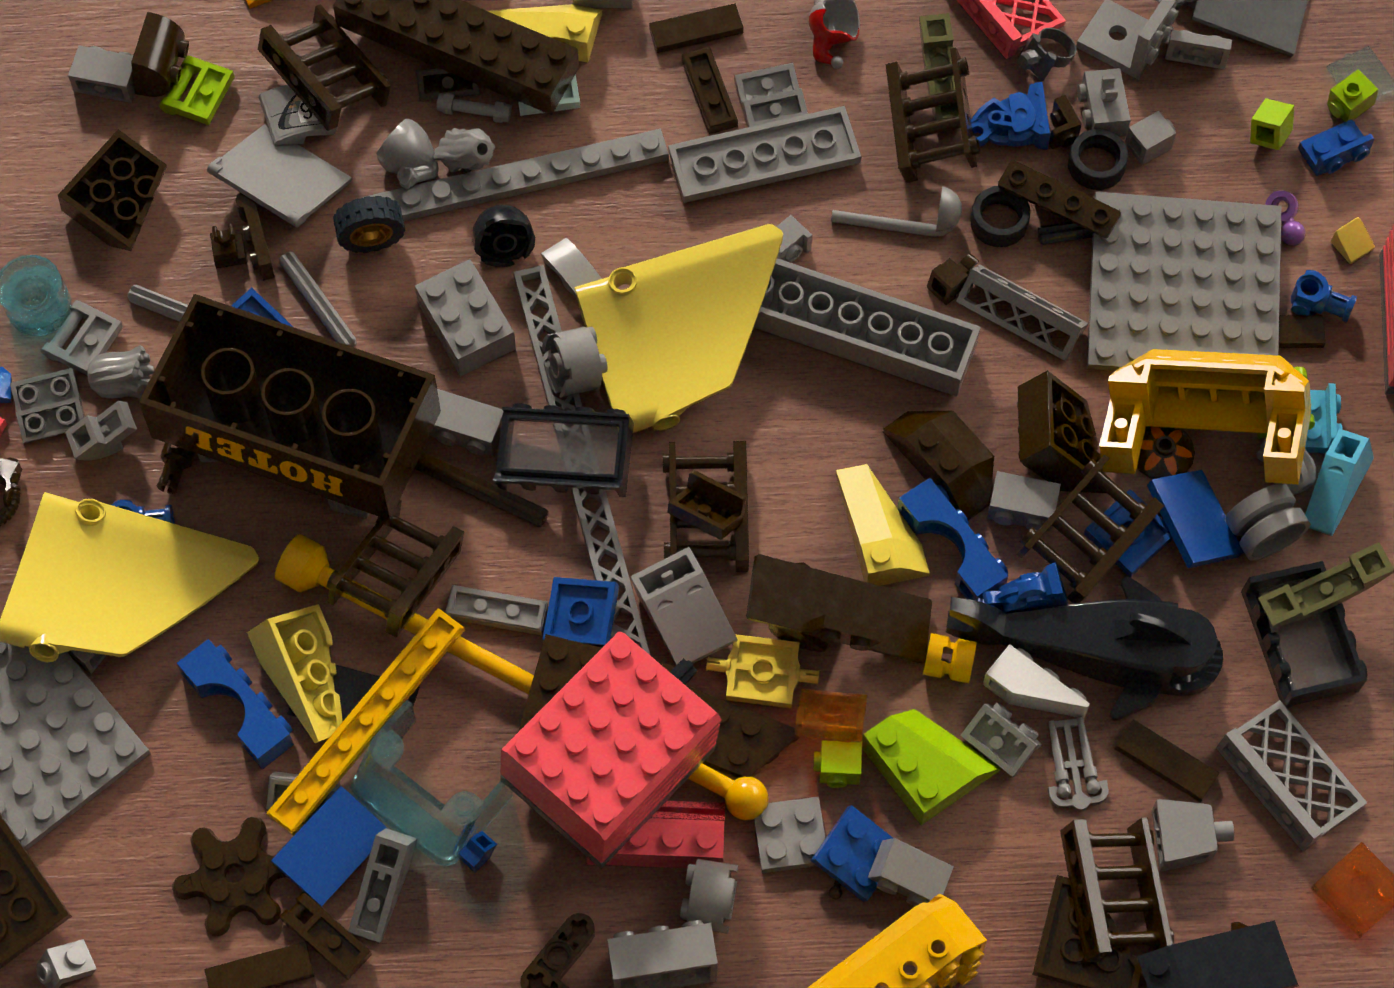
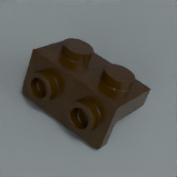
(709, 505)

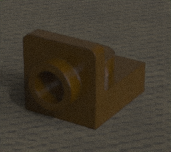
(1065, 123)

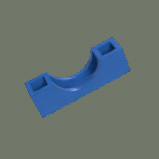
(929, 511)
(211, 674)

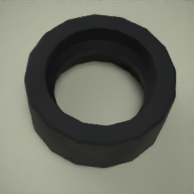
(1099, 139)
(994, 236)

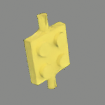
(762, 671)

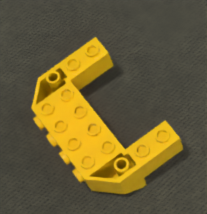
(1209, 394)
(930, 937)

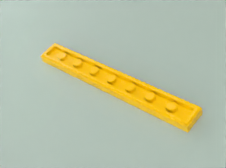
(365, 721)

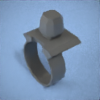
(1040, 62)

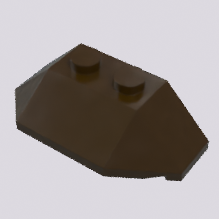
(948, 454)

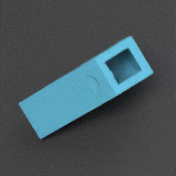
(1338, 480)

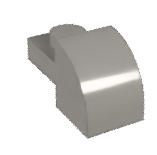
(101, 435)

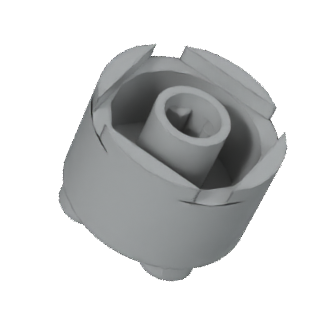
(574, 361)
(710, 894)

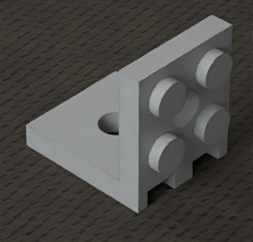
(1140, 35)

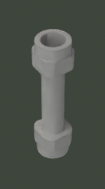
(448, 104)

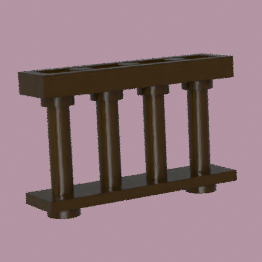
(312, 88)
(904, 107)
(733, 462)
(1100, 558)
(412, 590)
(1086, 894)

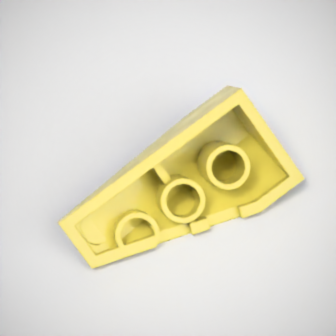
(566, 23)
(881, 535)
(298, 661)

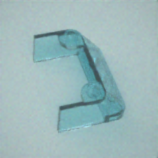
(410, 808)

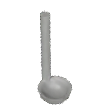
(948, 217)

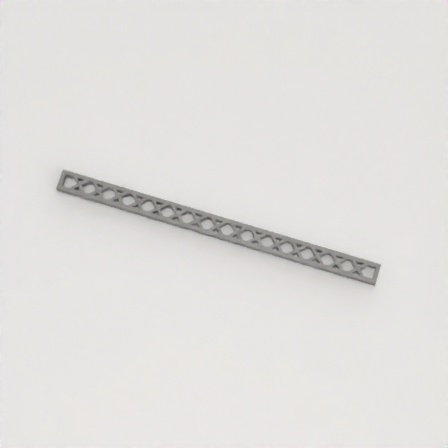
(583, 514)

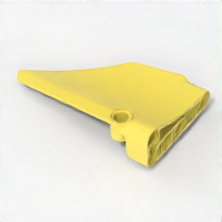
(679, 323)
(111, 579)

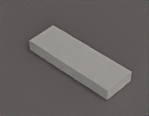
(497, 610)

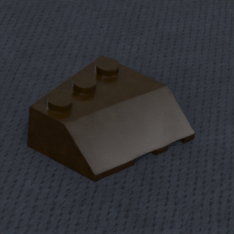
(114, 191)
(1055, 432)

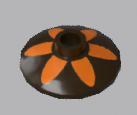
(1162, 463)

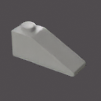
(382, 883)

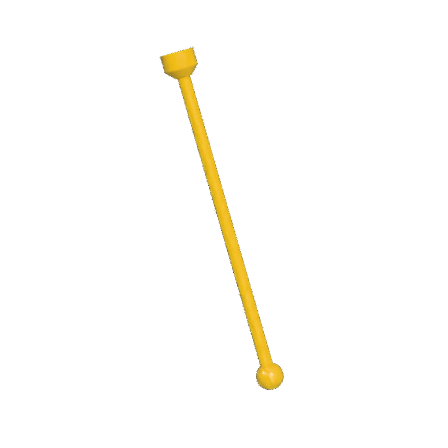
(307, 566)

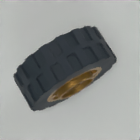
(369, 224)

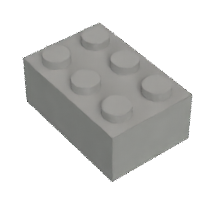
(465, 317)
(664, 957)

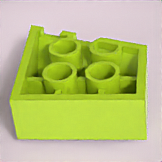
(925, 762)

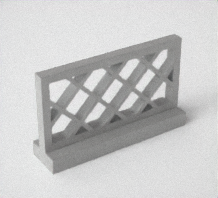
(1274, 793)

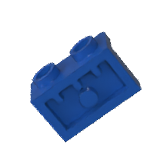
(1335, 147)

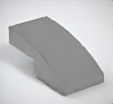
(569, 265)

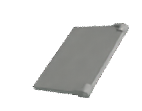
(279, 176)

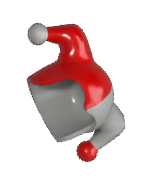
(833, 24)

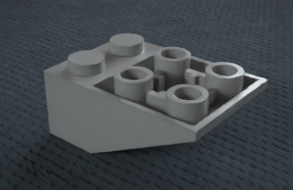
(683, 607)

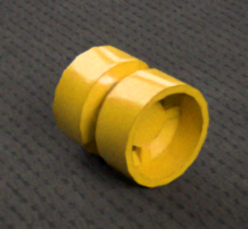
(961, 661)

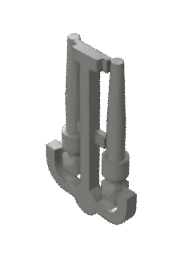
(1080, 800)

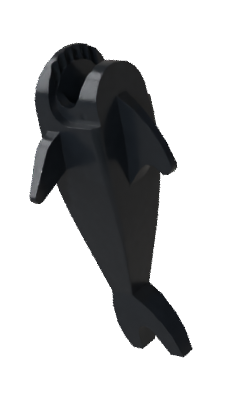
(1122, 642)

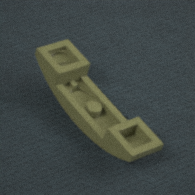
(936, 44)
(1327, 588)

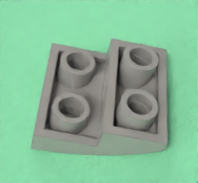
(47, 404)

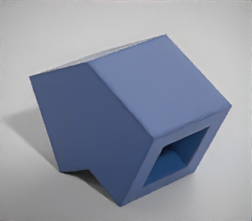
(477, 851)

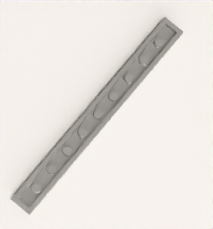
(530, 175)

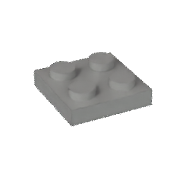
(789, 834)

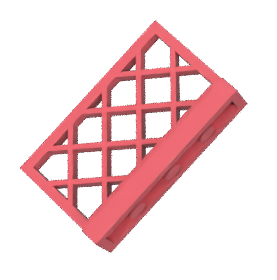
(1000, 25)

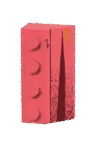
(676, 837)

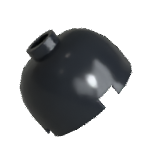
(502, 236)

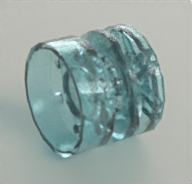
(29, 280)

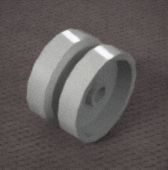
(1267, 521)

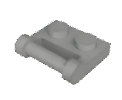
(91, 340)

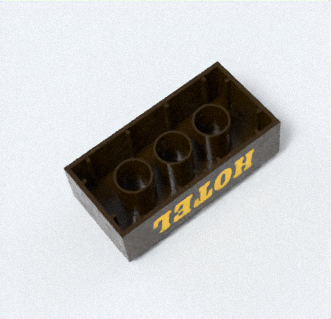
(291, 406)

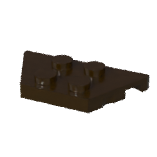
(745, 738)

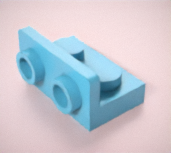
(1324, 408)

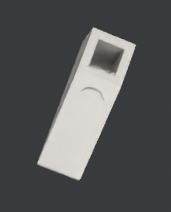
(1027, 685)

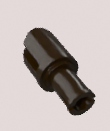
(175, 461)

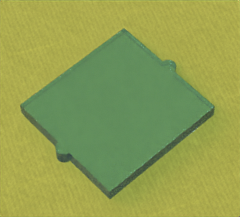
(1368, 64)

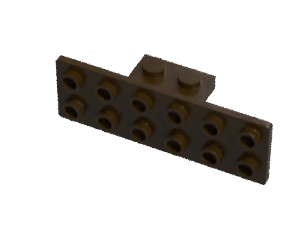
(839, 609)

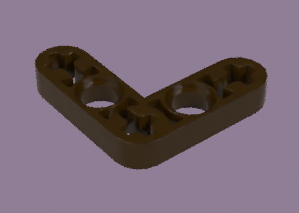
(554, 973)

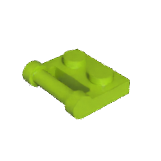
(204, 94)

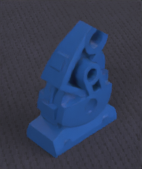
(1015, 120)
(1029, 592)

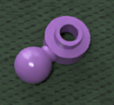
(1292, 231)

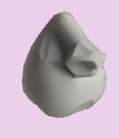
(408, 154)

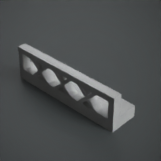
(1028, 302)

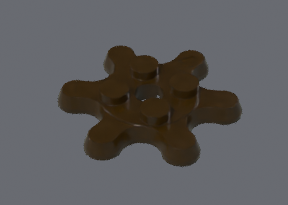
(229, 898)

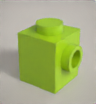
(1352, 96)
(1272, 124)
(839, 763)

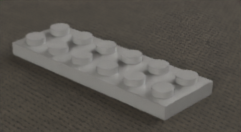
(764, 154)

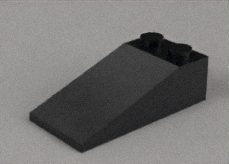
(1229, 959)

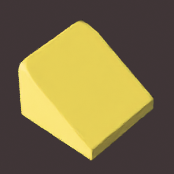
(1353, 240)

